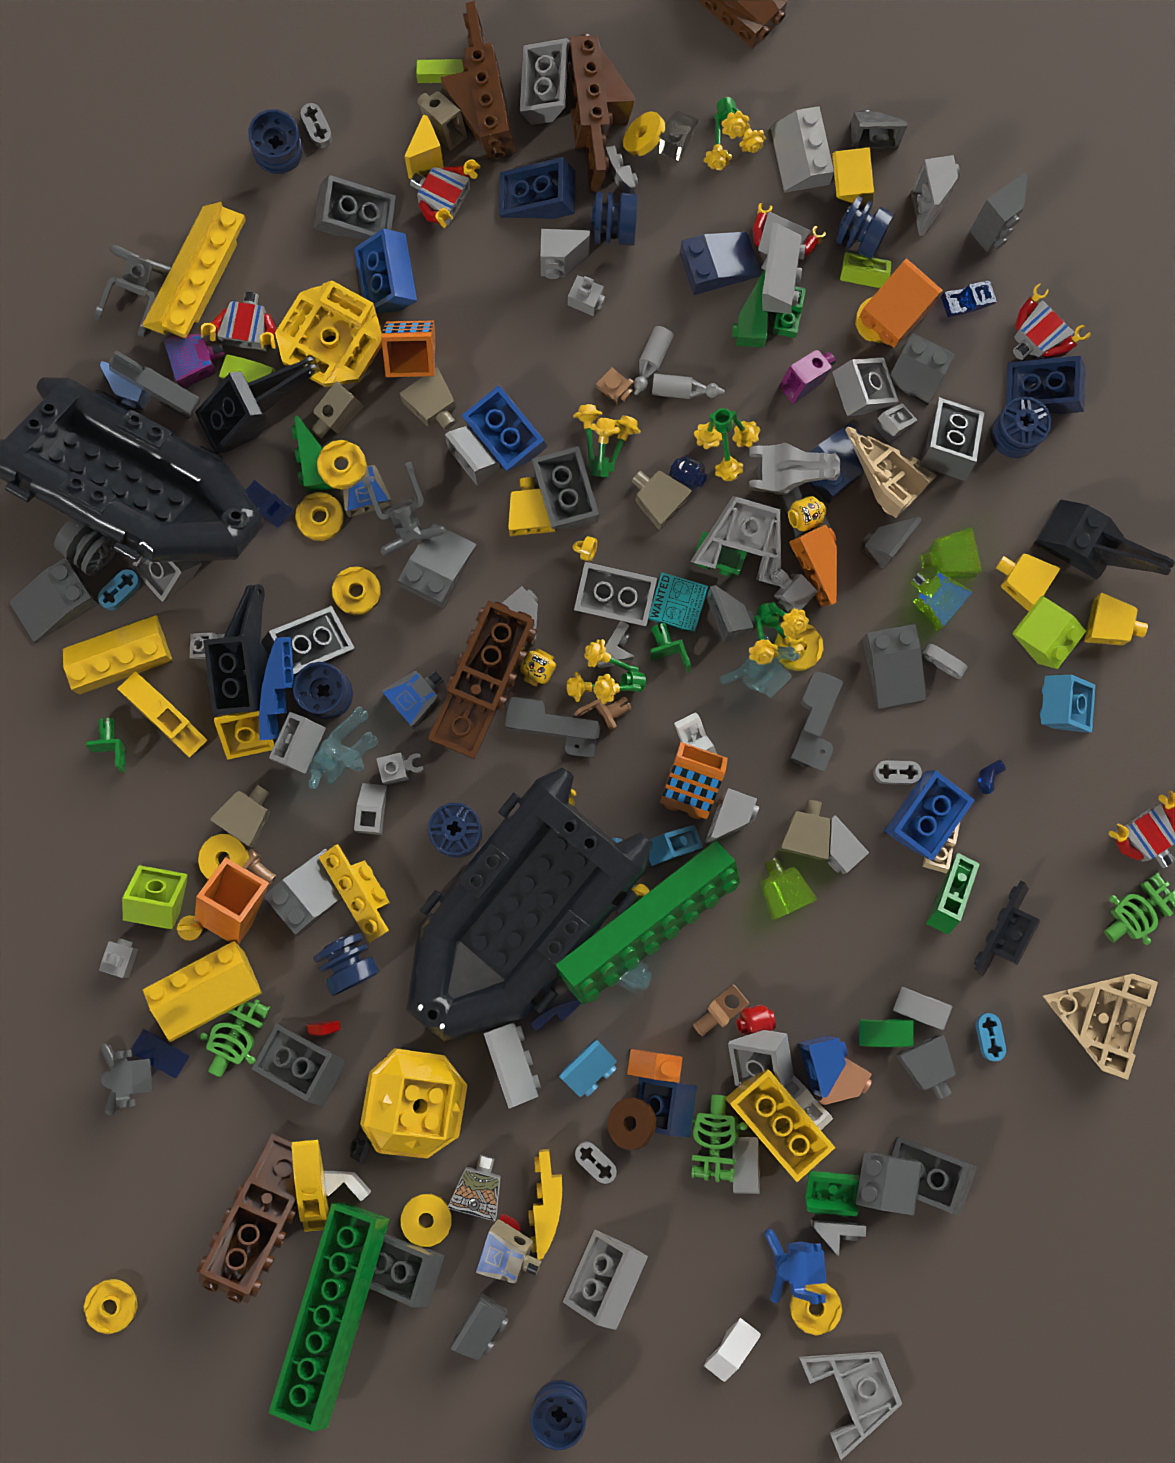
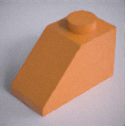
(654, 1065)

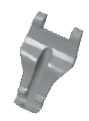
(789, 467)

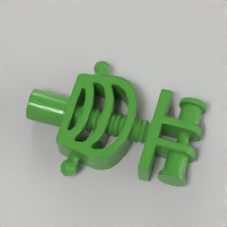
(1127, 921)
(224, 1056)
(717, 1113)

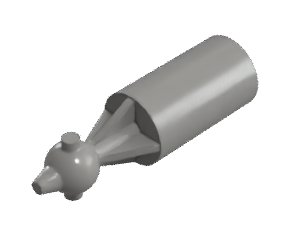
(652, 356)
(682, 387)

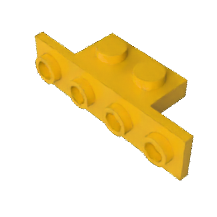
(358, 890)

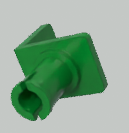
(667, 647)
(107, 743)

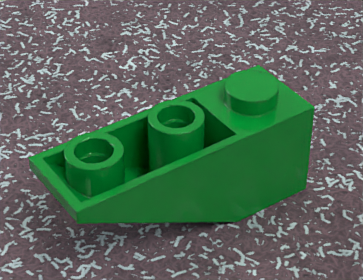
(308, 455)

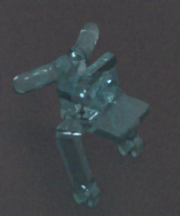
(763, 678)
(335, 757)

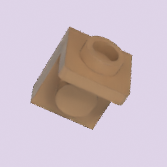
(615, 386)

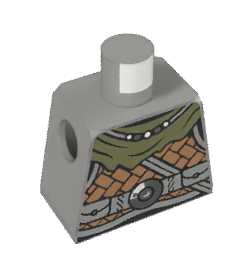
(478, 1190)

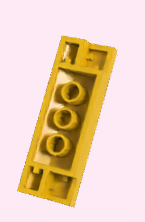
(195, 271)

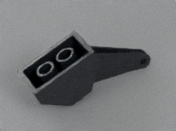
(235, 414)
(1093, 541)
(238, 659)

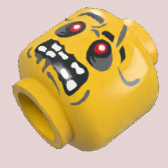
(807, 513)
(538, 667)

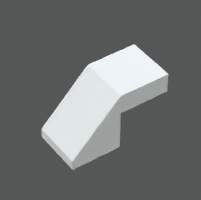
(692, 733)
(808, 1103)
(334, 1179)
(733, 1350)

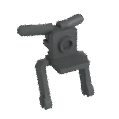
(134, 279)
(403, 517)
(124, 1078)

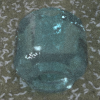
(636, 979)

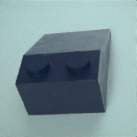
(538, 190)
(718, 260)
(1053, 381)
(849, 464)

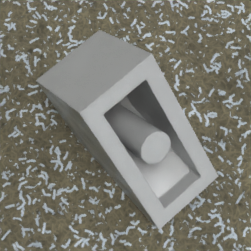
(525, 602)
(844, 847)

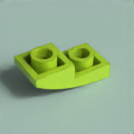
(250, 369)

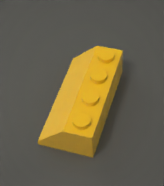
(115, 655)
(202, 991)
(780, 1123)

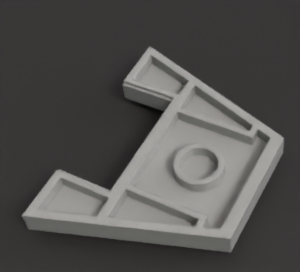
(747, 528)
(865, 1389)

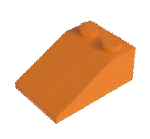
(818, 560)

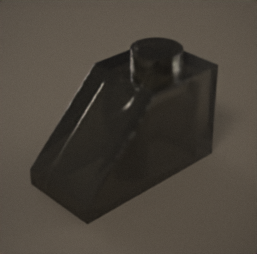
(677, 135)

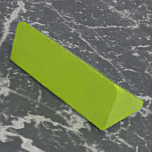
(432, 70)
(865, 271)

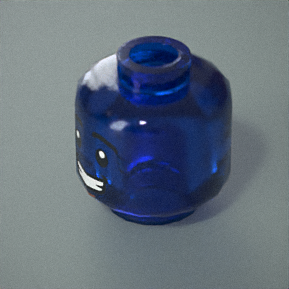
(689, 472)

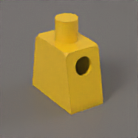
(528, 510)
(1026, 578)
(1113, 622)

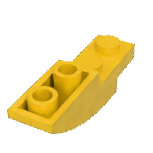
(162, 714)
(309, 1184)
(546, 1213)

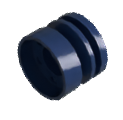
(274, 129)
(615, 218)
(864, 227)
(1011, 436)
(313, 680)
(463, 842)
(346, 964)
(557, 1430)

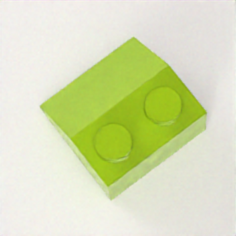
(1048, 633)
(154, 897)

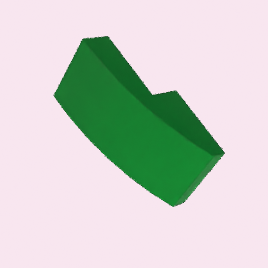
(788, 324)
(886, 1033)

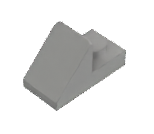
(895, 422)
(618, 638)
(831, 1231)

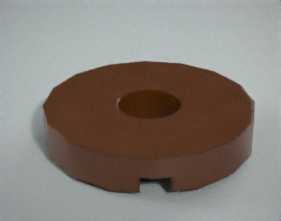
(619, 1120)

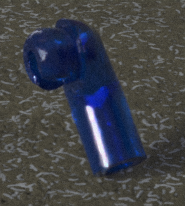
(987, 776)

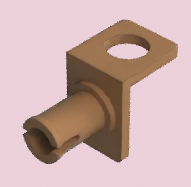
(606, 713)
(255, 867)
(719, 1012)

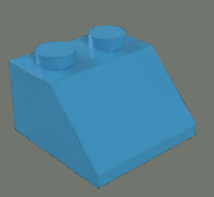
(1068, 703)
(588, 1069)

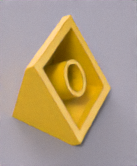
(423, 150)
(853, 175)
(241, 734)

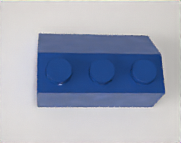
(386, 271)
(504, 429)
(929, 814)
(823, 1062)

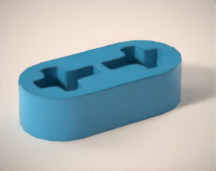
(116, 585)
(996, 1035)

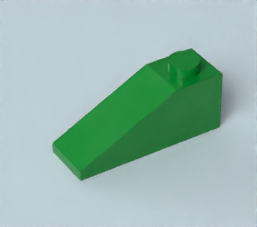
(752, 320)
(953, 894)

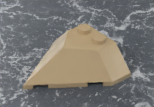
(891, 476)
(1106, 1018)

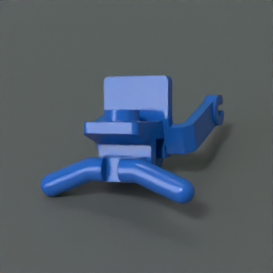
(800, 1267)

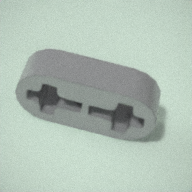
(312, 127)
(944, 661)
(897, 778)
(591, 1166)

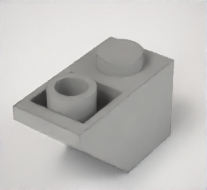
(370, 809)

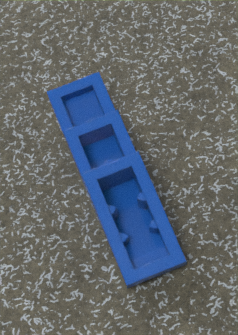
(273, 695)

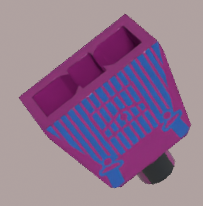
(192, 358)
(806, 375)

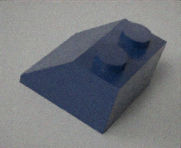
(671, 1104)

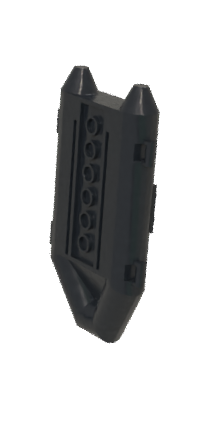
(127, 478)
(518, 912)

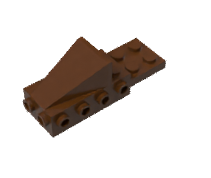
(748, 18)
(480, 91)
(596, 102)
(482, 678)
(253, 1226)

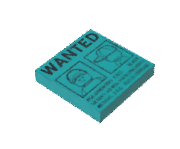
(677, 602)

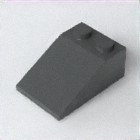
(352, 209)
(952, 439)
(436, 567)
(52, 600)
(313, 639)
(895, 666)
(304, 895)
(299, 1065)
(943, 1178)
(406, 1272)

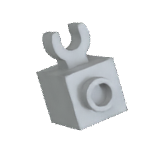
(586, 295)
(794, 591)
(394, 768)
(119, 958)

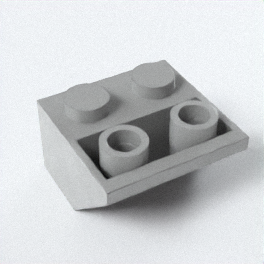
(297, 742)

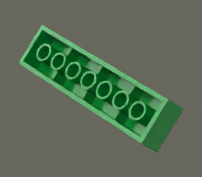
(649, 923)
(329, 1316)

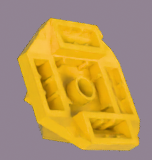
(326, 313)
(390, 1099)

